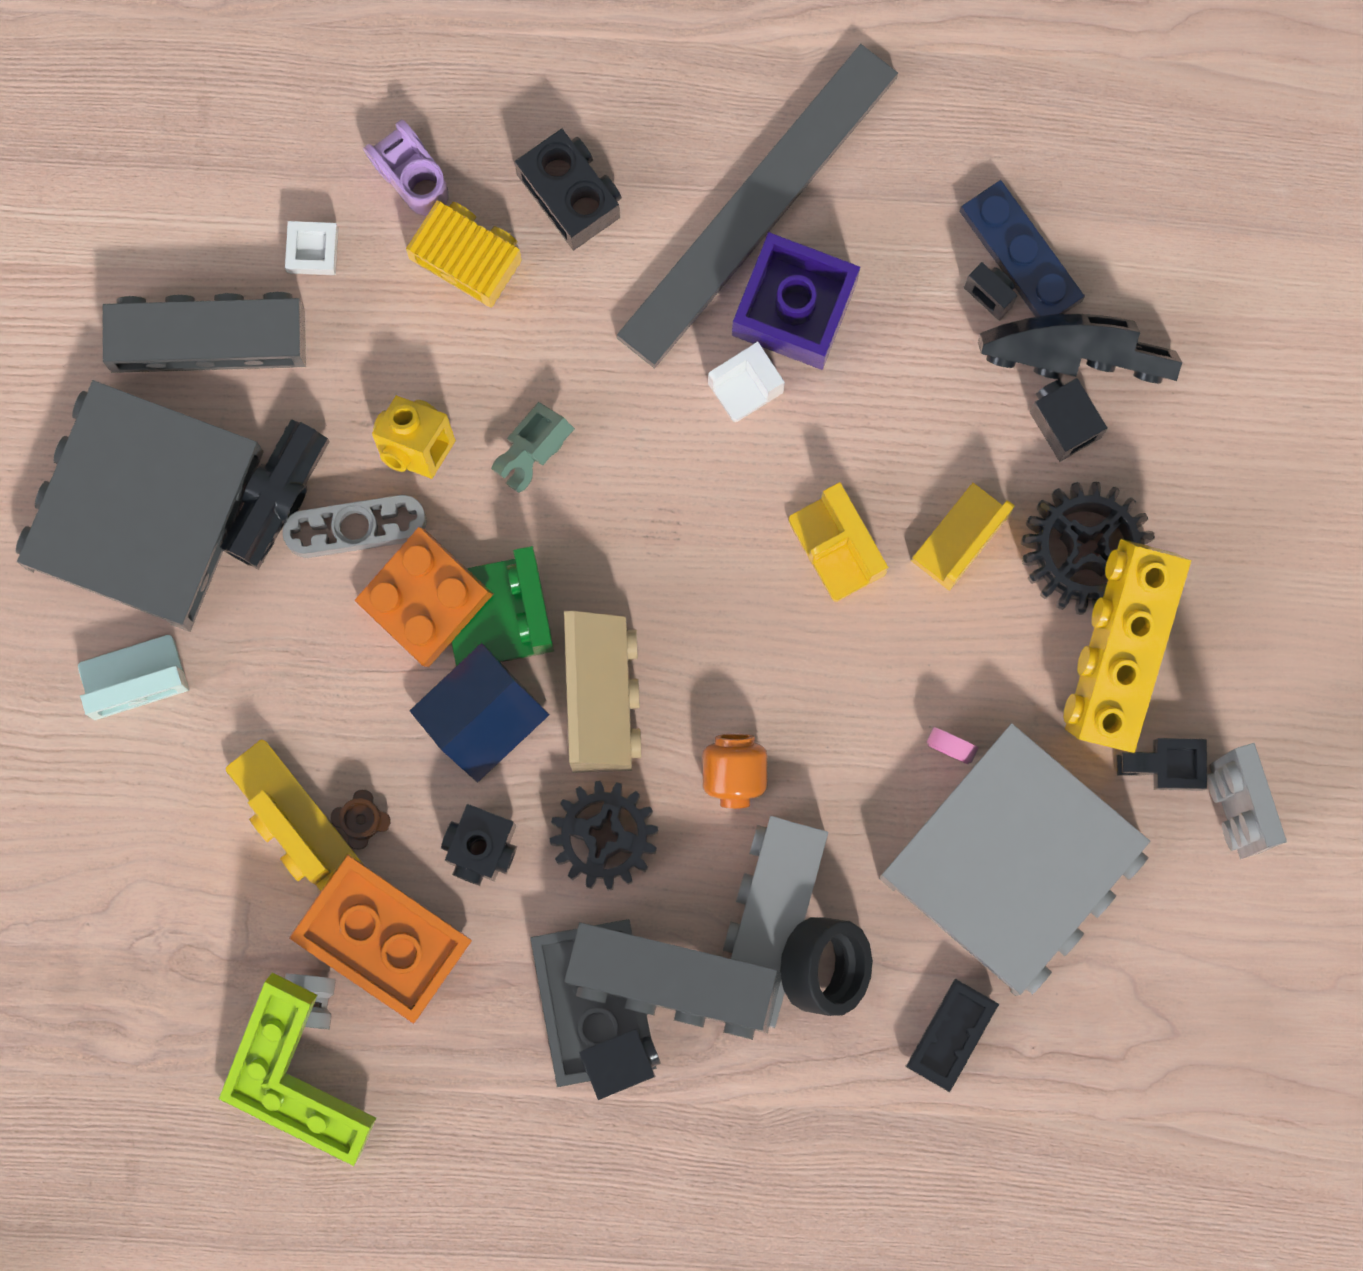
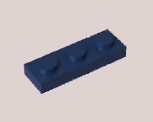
(1021, 252)

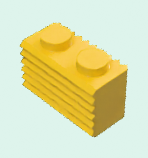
(465, 252)

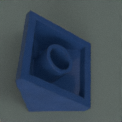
(478, 713)

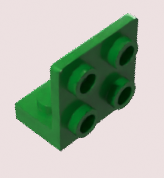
(514, 618)

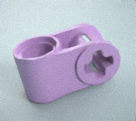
(404, 163)

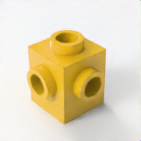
(413, 436)

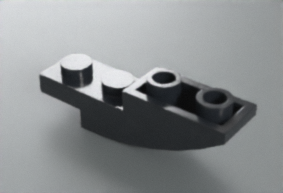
(1060, 341)

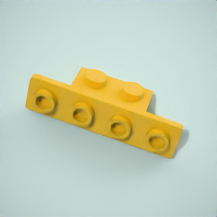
(288, 815)

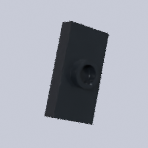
(952, 1035)

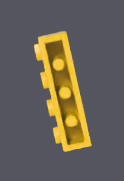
(1126, 645)

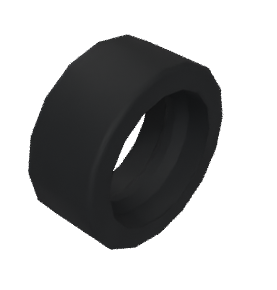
(801, 965)

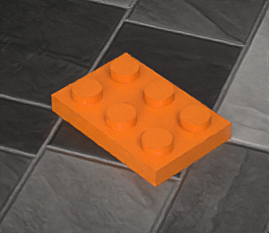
(380, 938)

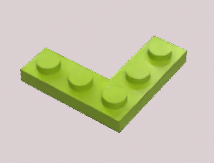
(265, 1090)

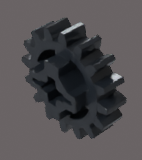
(582, 828)

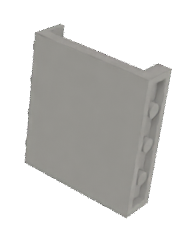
(1017, 861)

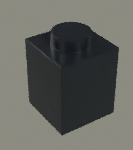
(1067, 417)
(620, 1063)

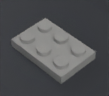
(1247, 802)

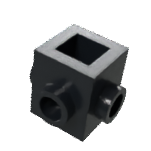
(473, 827)

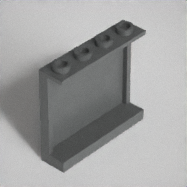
(139, 504)

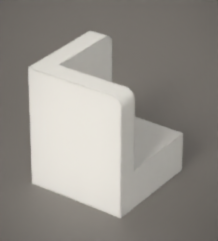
(746, 382)

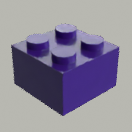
(795, 301)

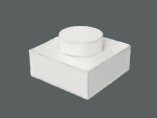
(311, 248)

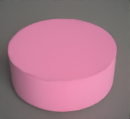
(952, 745)

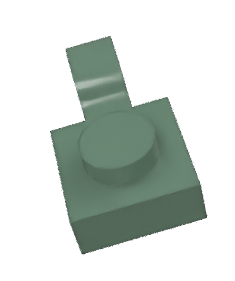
(533, 440)

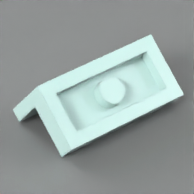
(131, 677)

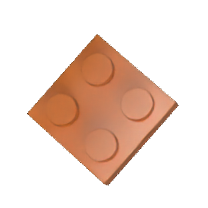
(423, 597)

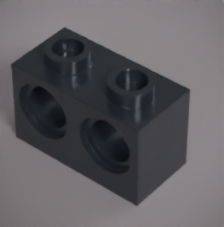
(559, 193)

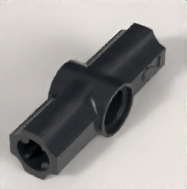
(274, 494)

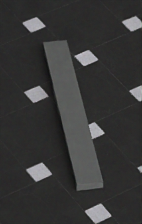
(757, 206)

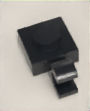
(1174, 764)

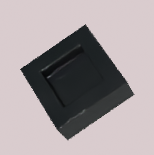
(991, 289)

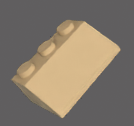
(600, 692)

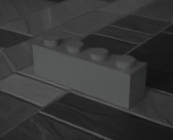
(204, 333)
(673, 978)

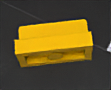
(961, 536)

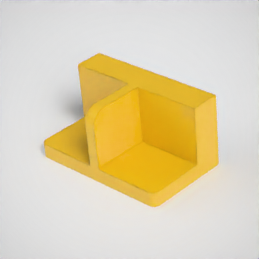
(838, 543)

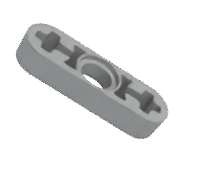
(316, 516)

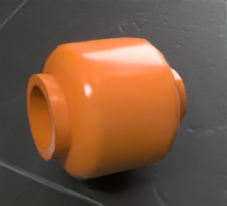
(734, 770)

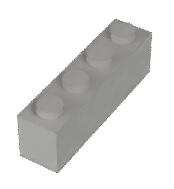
(776, 894)

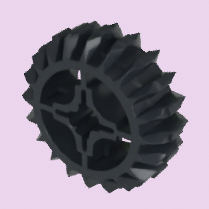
(1059, 579)

